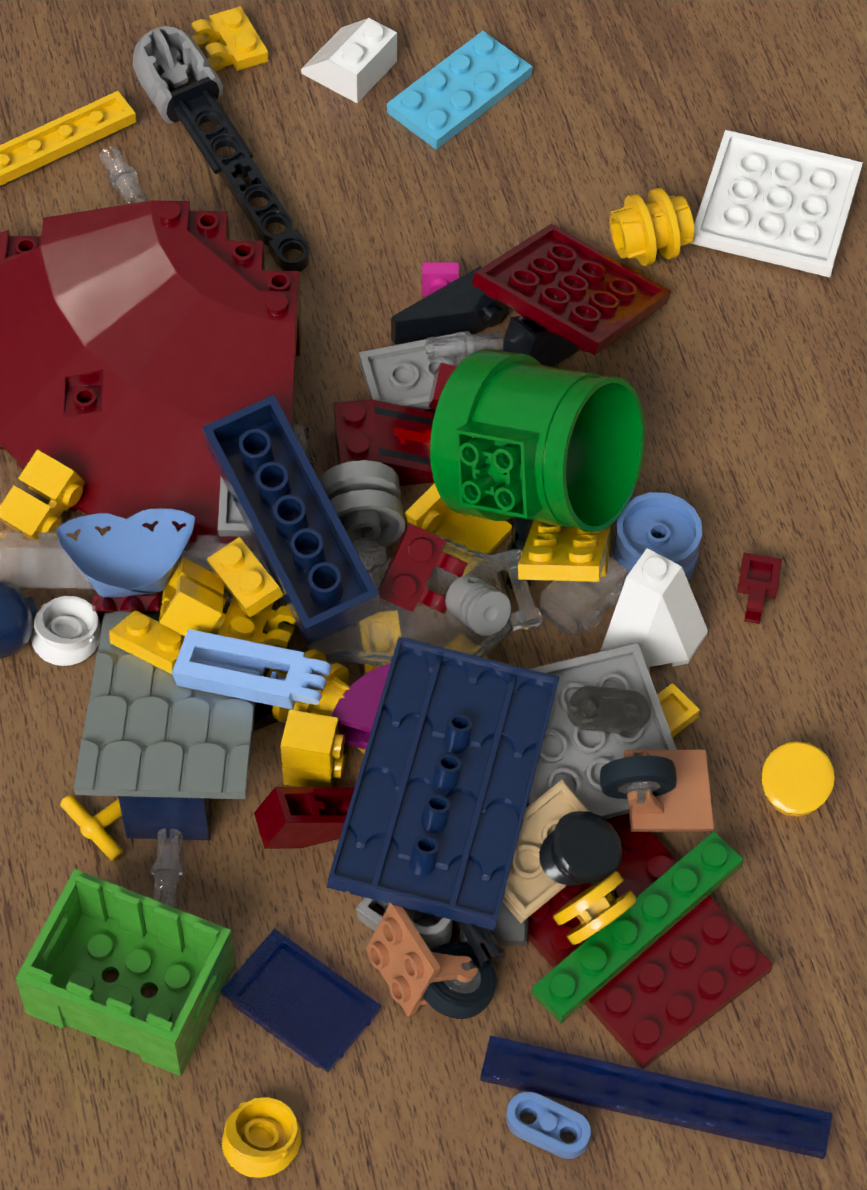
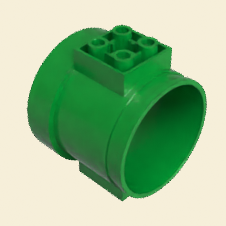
(536, 442)

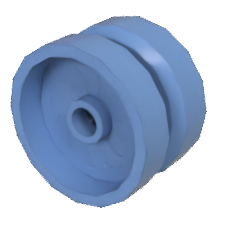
(662, 525)

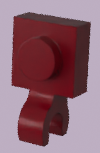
(759, 580)

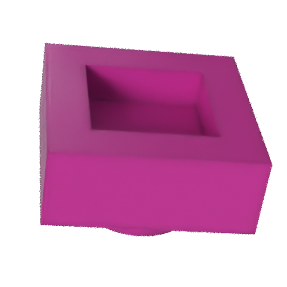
(437, 275)

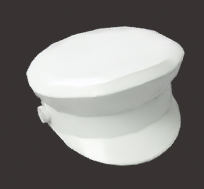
(66, 631)

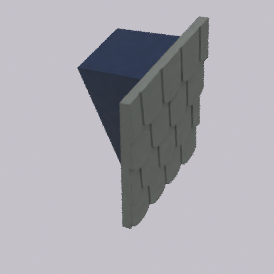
(160, 744)

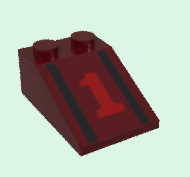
(386, 435)

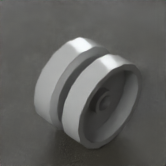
(366, 500)

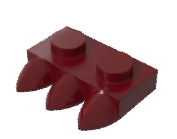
(144, 604)

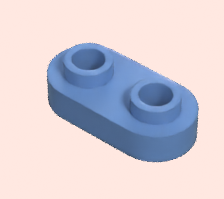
(550, 1123)

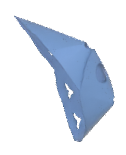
(128, 556)

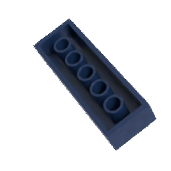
(291, 519)

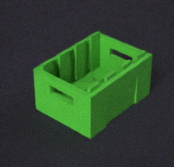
(147, 944)

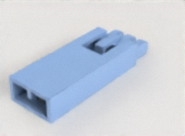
(238, 666)

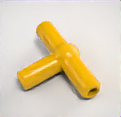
(94, 826)

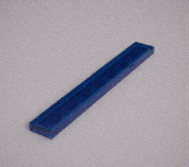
(657, 1097)

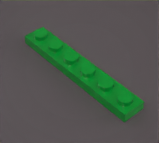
(637, 928)

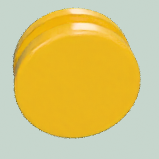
(595, 908)

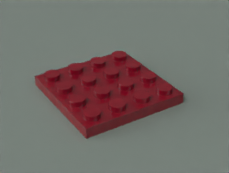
(571, 288)

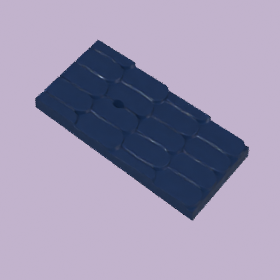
(444, 783)

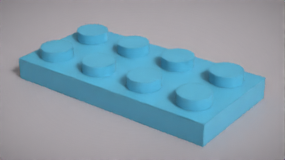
(459, 90)

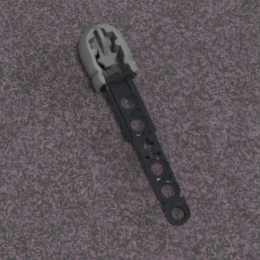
(199, 103)

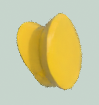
(797, 778)
(261, 1137)

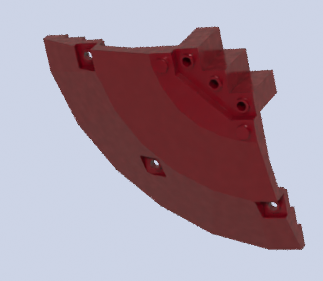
(161, 336)

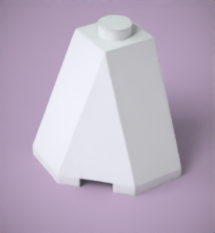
(657, 613)

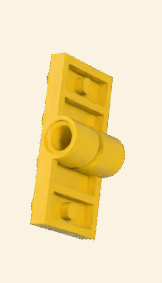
(565, 554)

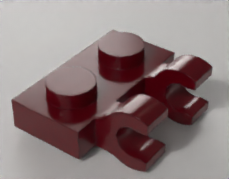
(411, 568)

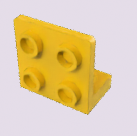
(436, 517)

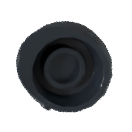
(581, 849)

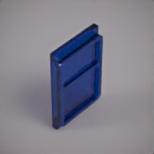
(300, 1001)

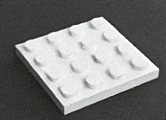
(776, 203)

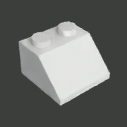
(354, 59)

